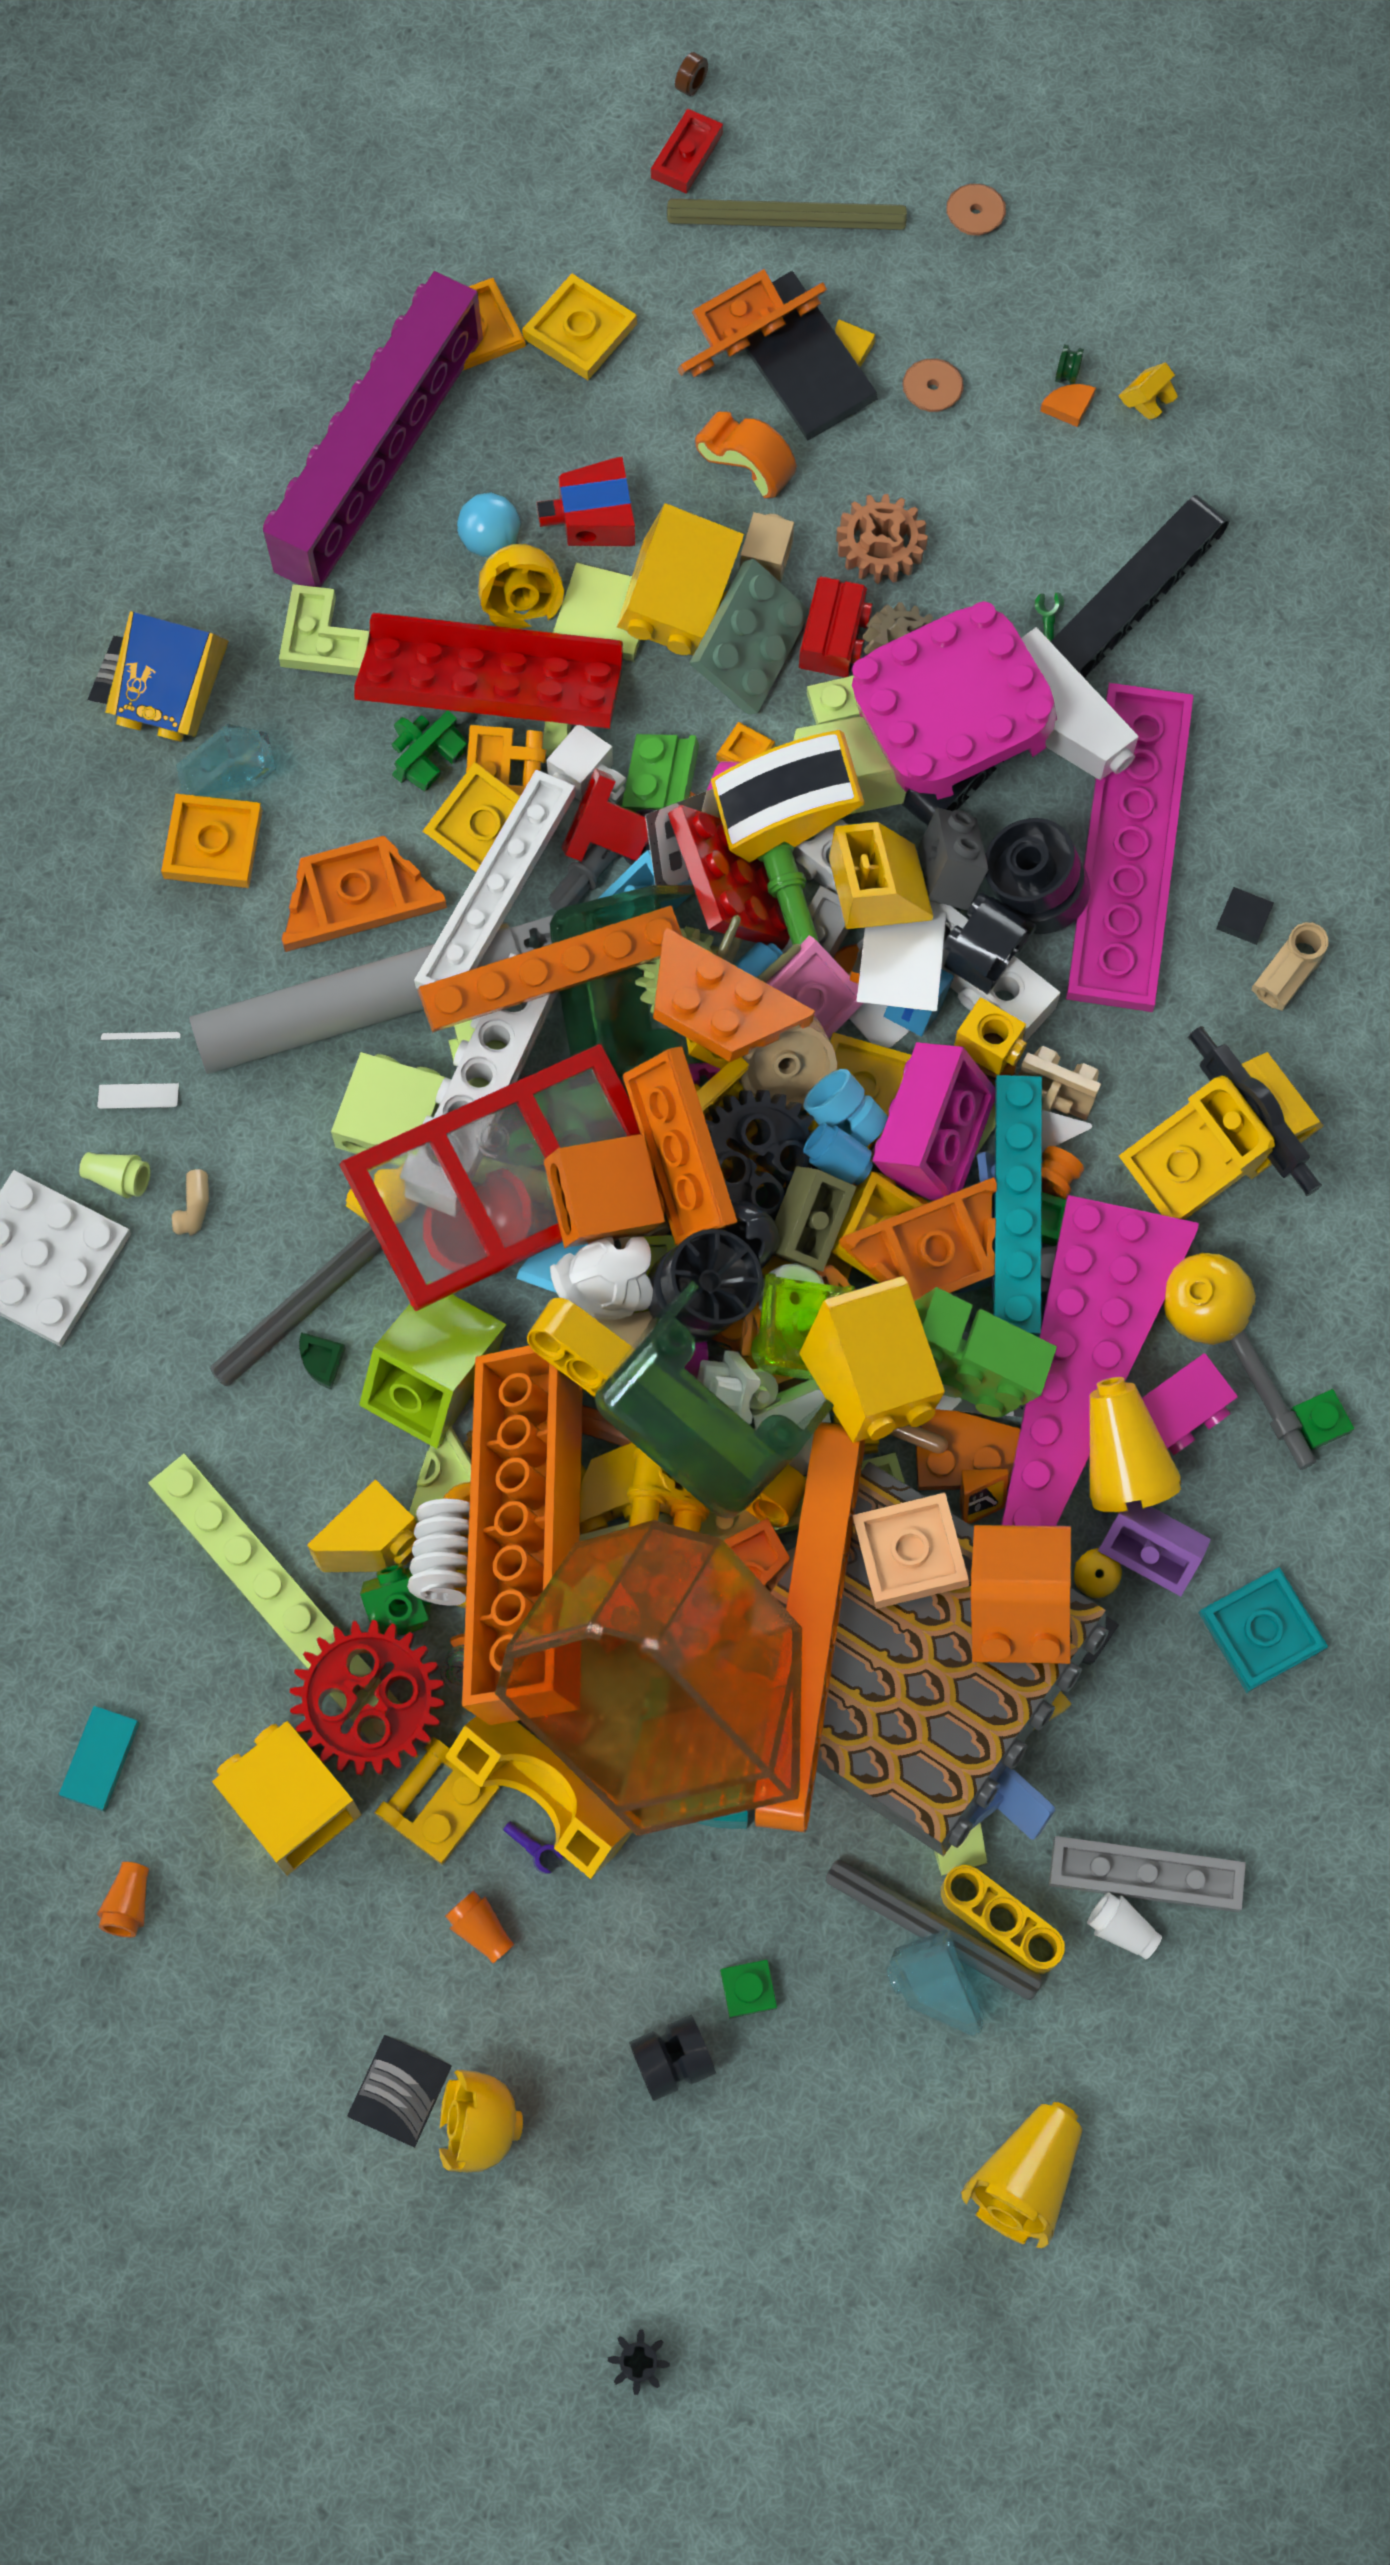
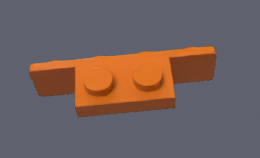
(742, 312)

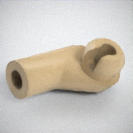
(196, 1204)

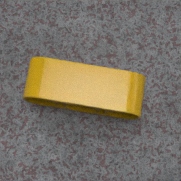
(1026, 1923)

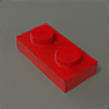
(686, 151)

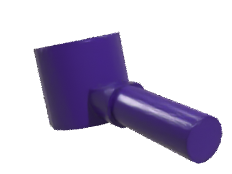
(531, 1846)

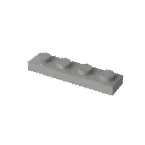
(1147, 1874)

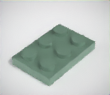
(750, 637)

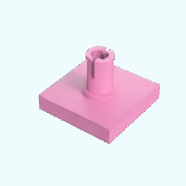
(820, 984)

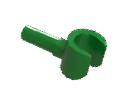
(1049, 616)

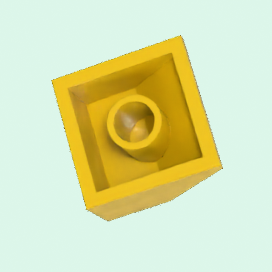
(366, 1535)

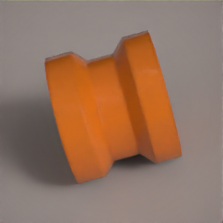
(1059, 1171)

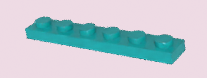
(1018, 1201)

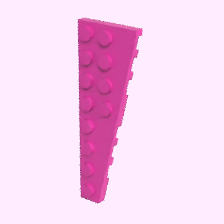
(1098, 1313)

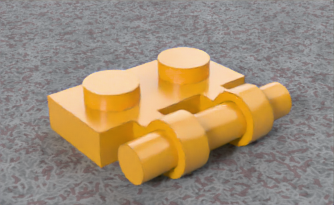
(494, 751)

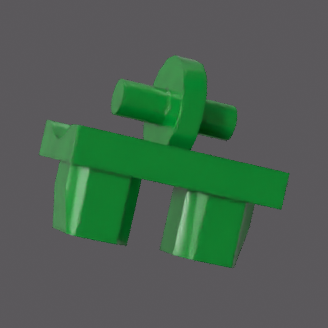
(414, 761)

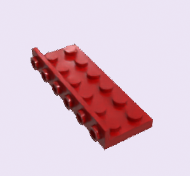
(490, 670)

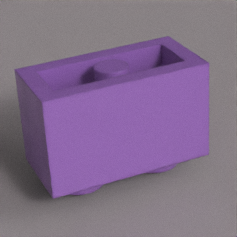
(1155, 1546)

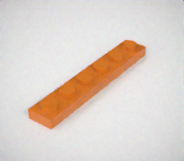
(546, 969)

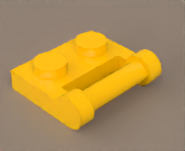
(449, 1811)

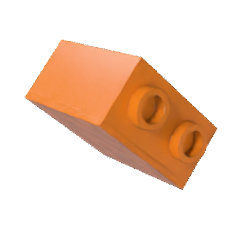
(604, 1190)

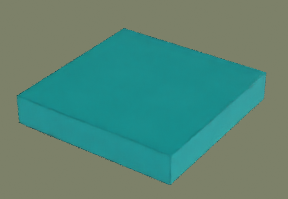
(1263, 1630)

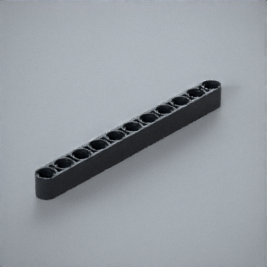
(1110, 613)

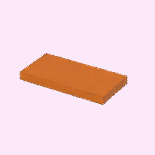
(680, 1145)

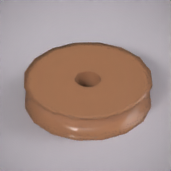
(977, 197)
(936, 373)

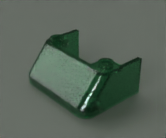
(610, 1007)
(689, 1427)

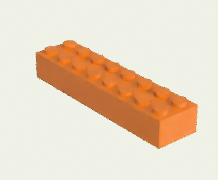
(520, 1507)

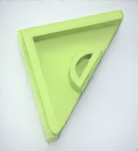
(441, 1471)

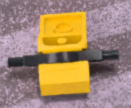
(1226, 1131)

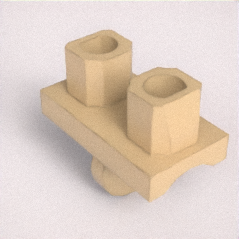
(1062, 1088)

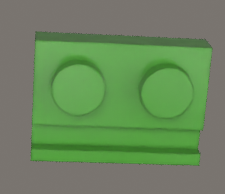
(660, 771)

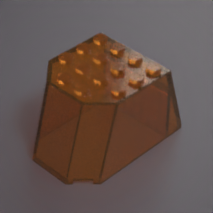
(662, 1677)

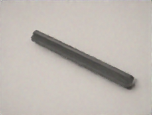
(296, 1307)
(925, 1923)

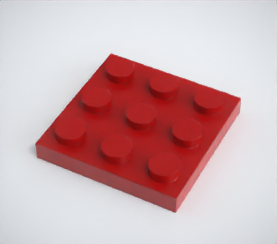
(727, 882)

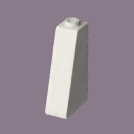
(1086, 725)

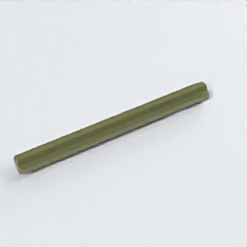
(786, 214)

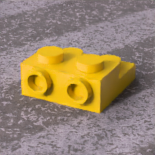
(873, 1202)

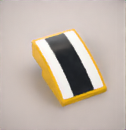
(787, 794)

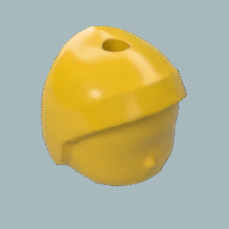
(1085, 1574)

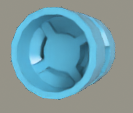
(841, 1102)

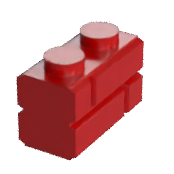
(834, 626)

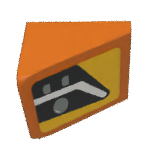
(982, 1493)

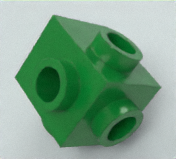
(382, 1603)

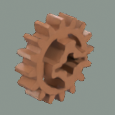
(881, 538)

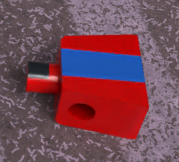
(592, 506)

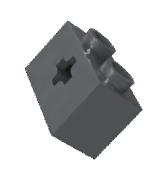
(952, 858)

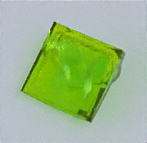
(785, 1321)

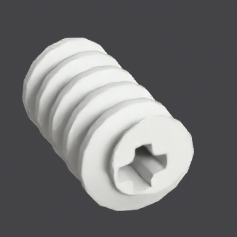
(437, 1552)

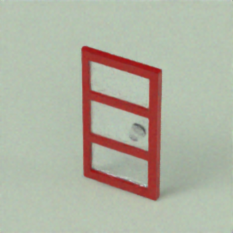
(473, 1183)

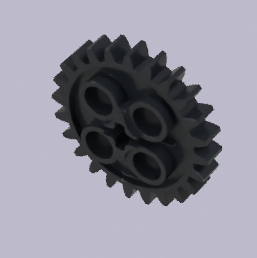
(777, 1128)

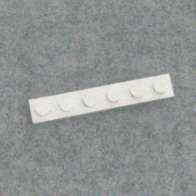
(499, 879)

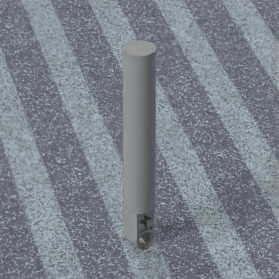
(332, 1003)

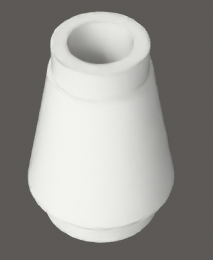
(1123, 1926)

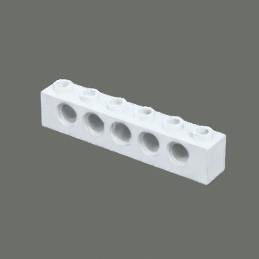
(500, 1066)

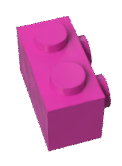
(1187, 1400)

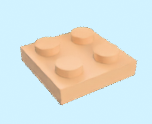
(910, 1550)

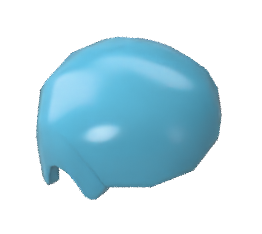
(488, 524)

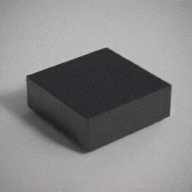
(1244, 915)

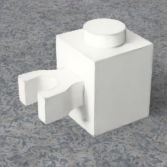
(579, 756)

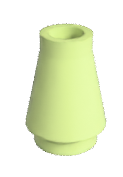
(119, 1173)

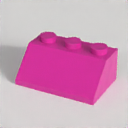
(935, 1121)

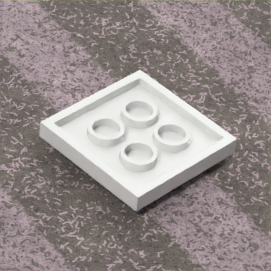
(51, 1257)

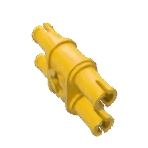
(657, 1491)

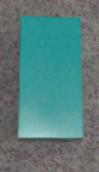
(99, 1758)

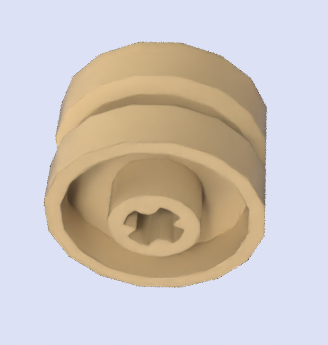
(791, 1063)

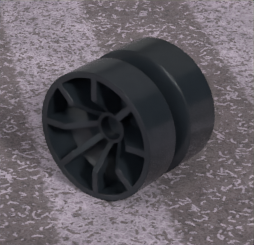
(1038, 873)
(726, 1277)

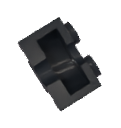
(986, 942)

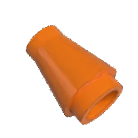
(125, 1903)
(479, 1926)

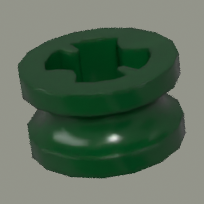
(1069, 365)

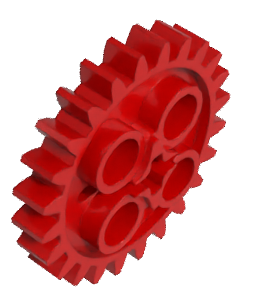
(332, 1673)

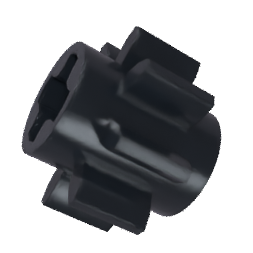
(627, 2372)

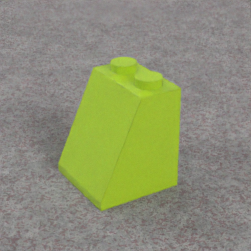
(426, 1366)

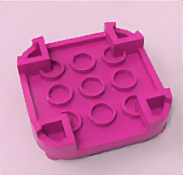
(954, 699)

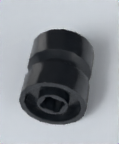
(656, 2066)

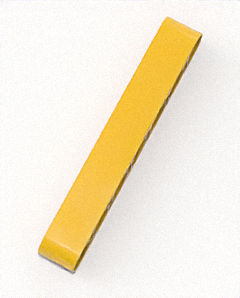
(589, 1353)

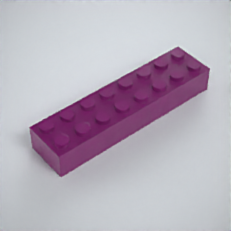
(373, 431)

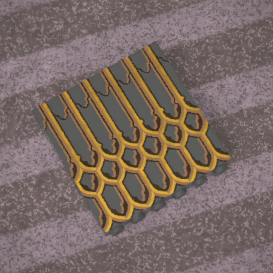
(909, 1711)

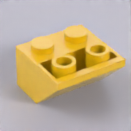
(877, 877)

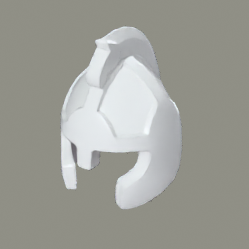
(606, 1279)

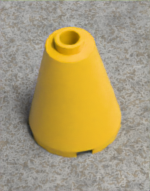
(1126, 1450)
(1028, 2176)

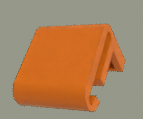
(1021, 1594)

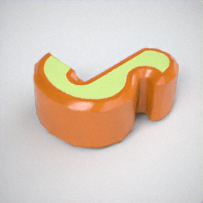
(751, 446)

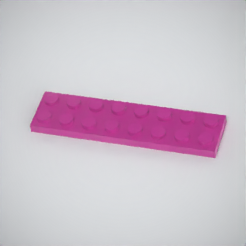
(1132, 855)

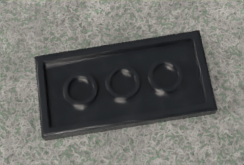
(810, 367)

